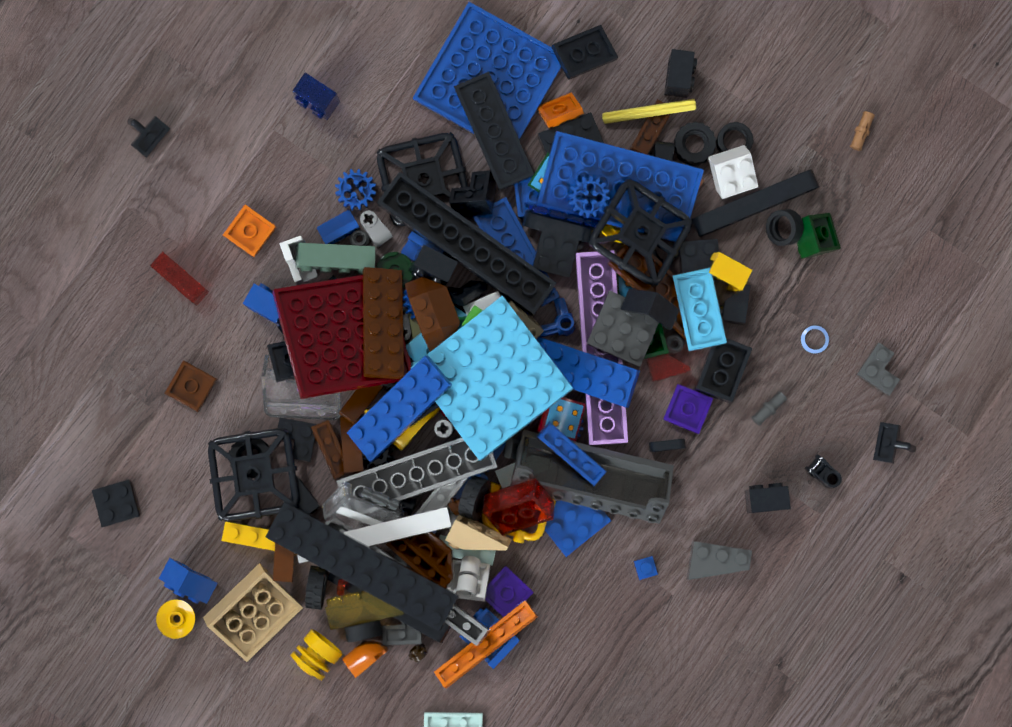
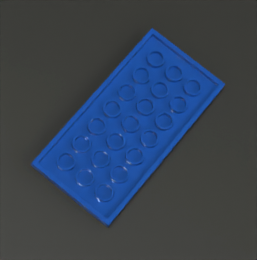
(579, 156)

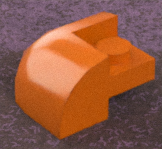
(364, 656)

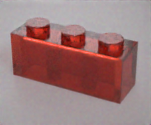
(179, 278)

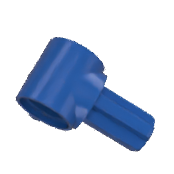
(562, 316)

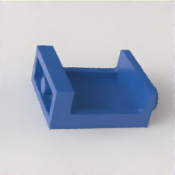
(488, 619)

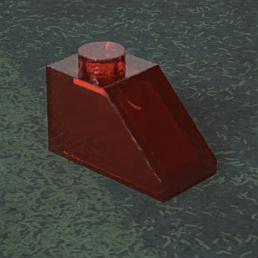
(665, 367)

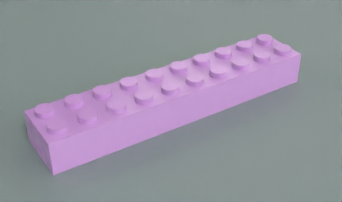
(594, 279)

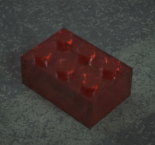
(518, 507)

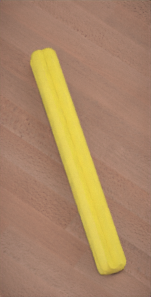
(649, 111)

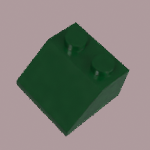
(818, 236)

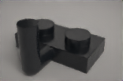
(149, 135)
(888, 442)

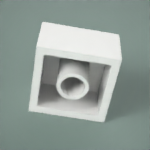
(733, 171)

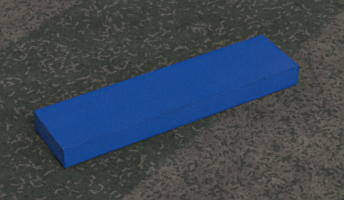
(571, 453)

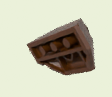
(432, 310)
(426, 556)

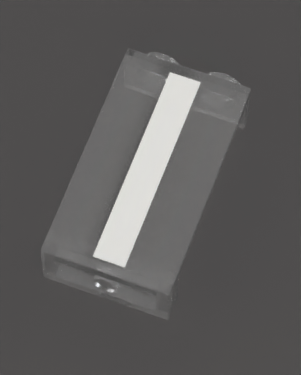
(354, 512)

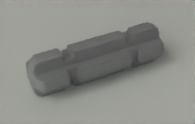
(380, 498)

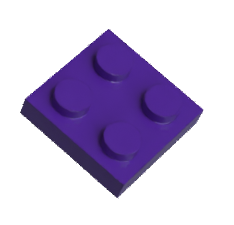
(688, 409)
(506, 592)

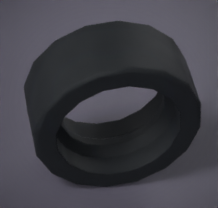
(734, 126)
(796, 226)
(363, 631)

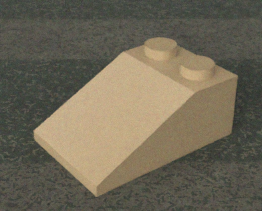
(475, 536)

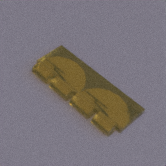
(357, 610)

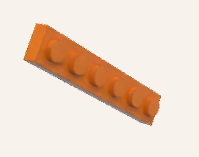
(497, 636)

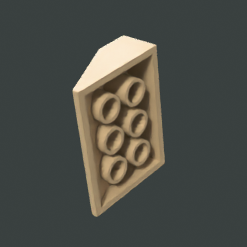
(252, 613)

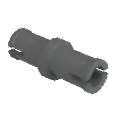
(769, 408)

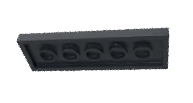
(494, 131)

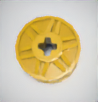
(317, 653)

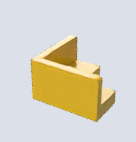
(729, 271)

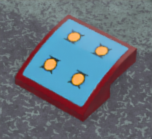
(565, 416)

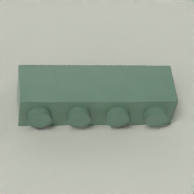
(334, 257)

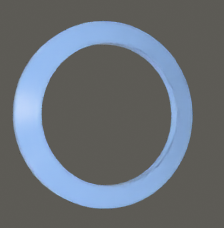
(812, 350)

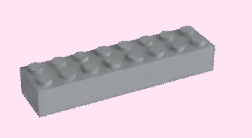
(421, 471)

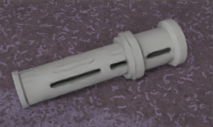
(440, 425)

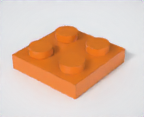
(560, 110)
(249, 231)

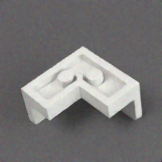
(289, 251)

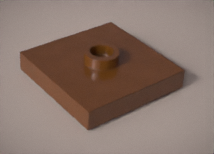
(191, 386)

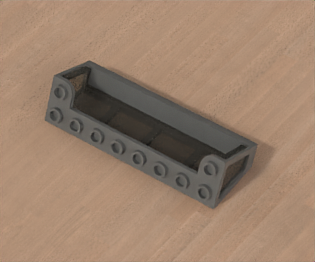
(628, 488)

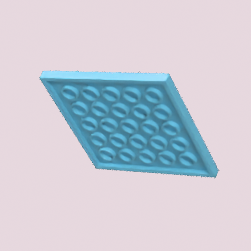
(496, 378)

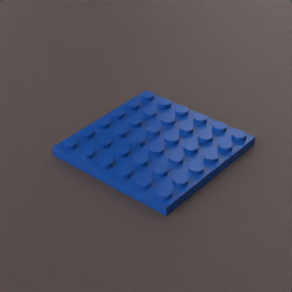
(484, 43)

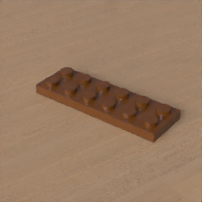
(665, 288)
(383, 323)

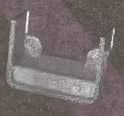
(284, 401)

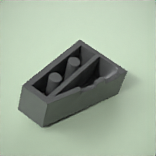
(715, 560)

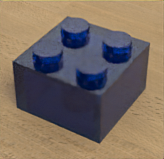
(315, 96)

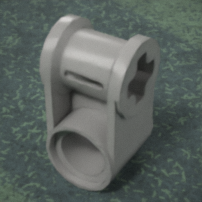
(377, 230)

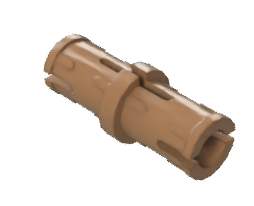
(862, 131)

